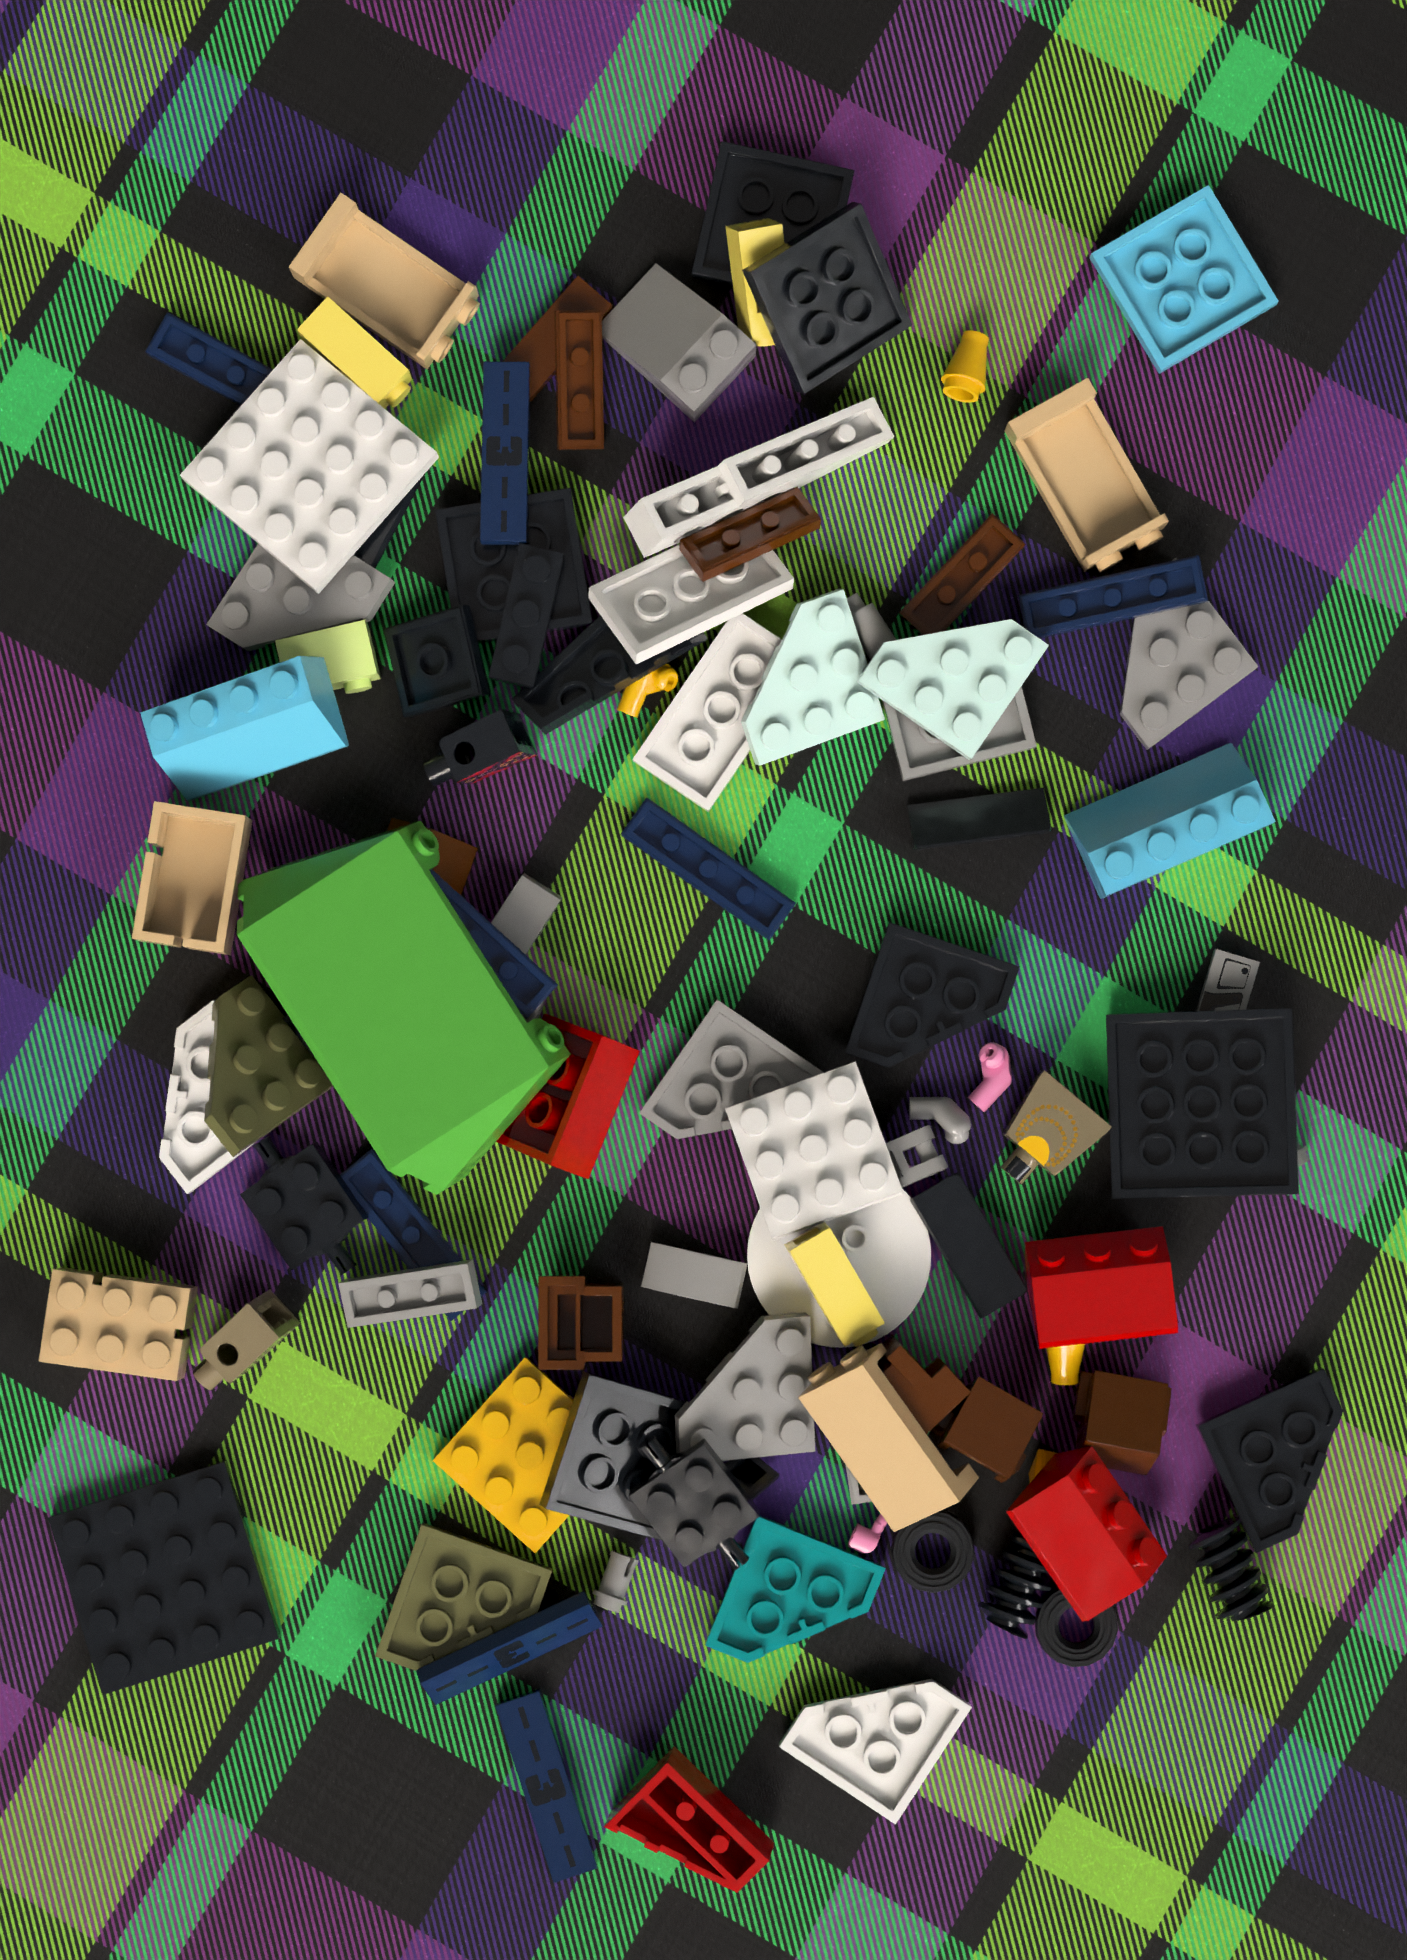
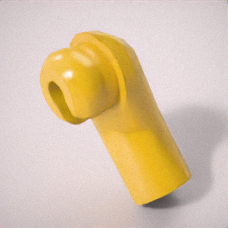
(634, 695)

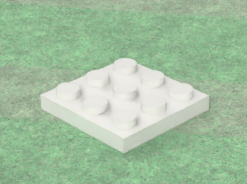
(814, 1151)

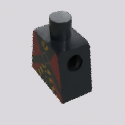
(498, 744)

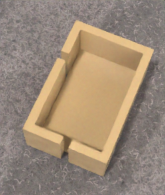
(195, 882)
(117, 1325)

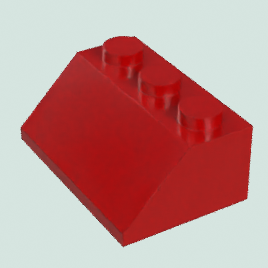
(576, 1105)
(1100, 1287)
(1086, 1532)

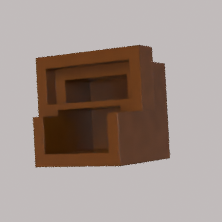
(578, 1322)
(926, 1391)
(1122, 1419)
(990, 1428)

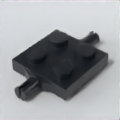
(304, 1205)
(694, 1502)

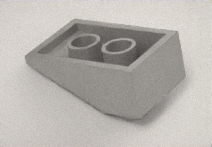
(677, 341)

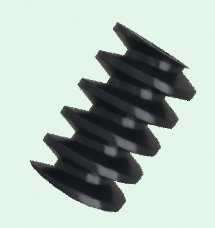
(1230, 1571)
(1017, 1590)

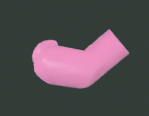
(996, 1075)

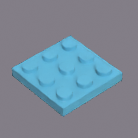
(1183, 279)

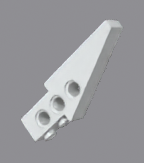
(756, 476)

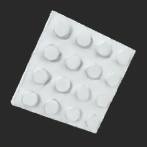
(309, 466)

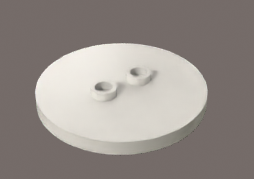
(885, 1248)

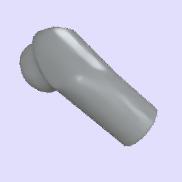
(945, 1112)

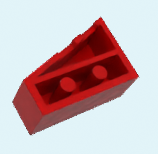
(692, 1821)

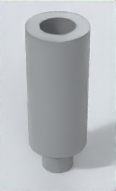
(869, 625)

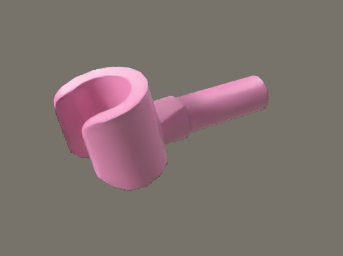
(865, 1539)

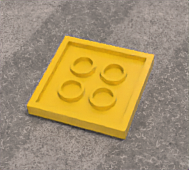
(509, 1452)

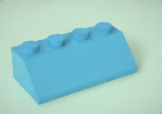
(246, 727)
(1168, 819)

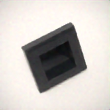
(752, 1475)

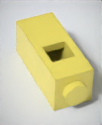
(747, 245)
(356, 354)
(835, 1285)

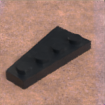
(587, 674)

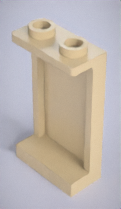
(384, 283)
(1085, 477)
(882, 1440)

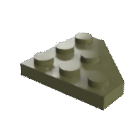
(256, 1068)
(457, 1596)

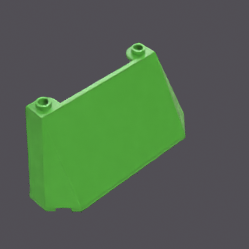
(397, 1001)

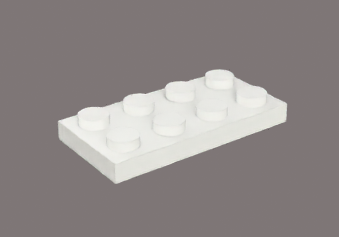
(668, 603)
(701, 731)

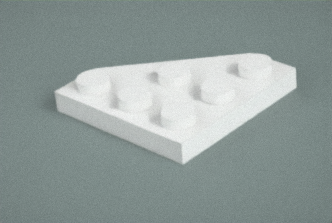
(188, 1143)
(878, 1740)

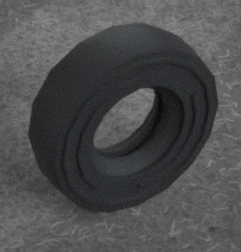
(938, 1578)
(1067, 1652)

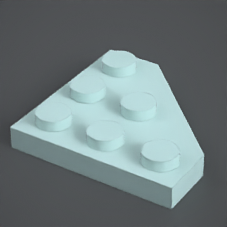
(955, 678)
(811, 683)

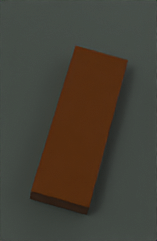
(539, 343)
(579, 379)
(749, 534)
(962, 578)

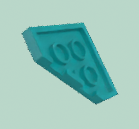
(789, 1591)

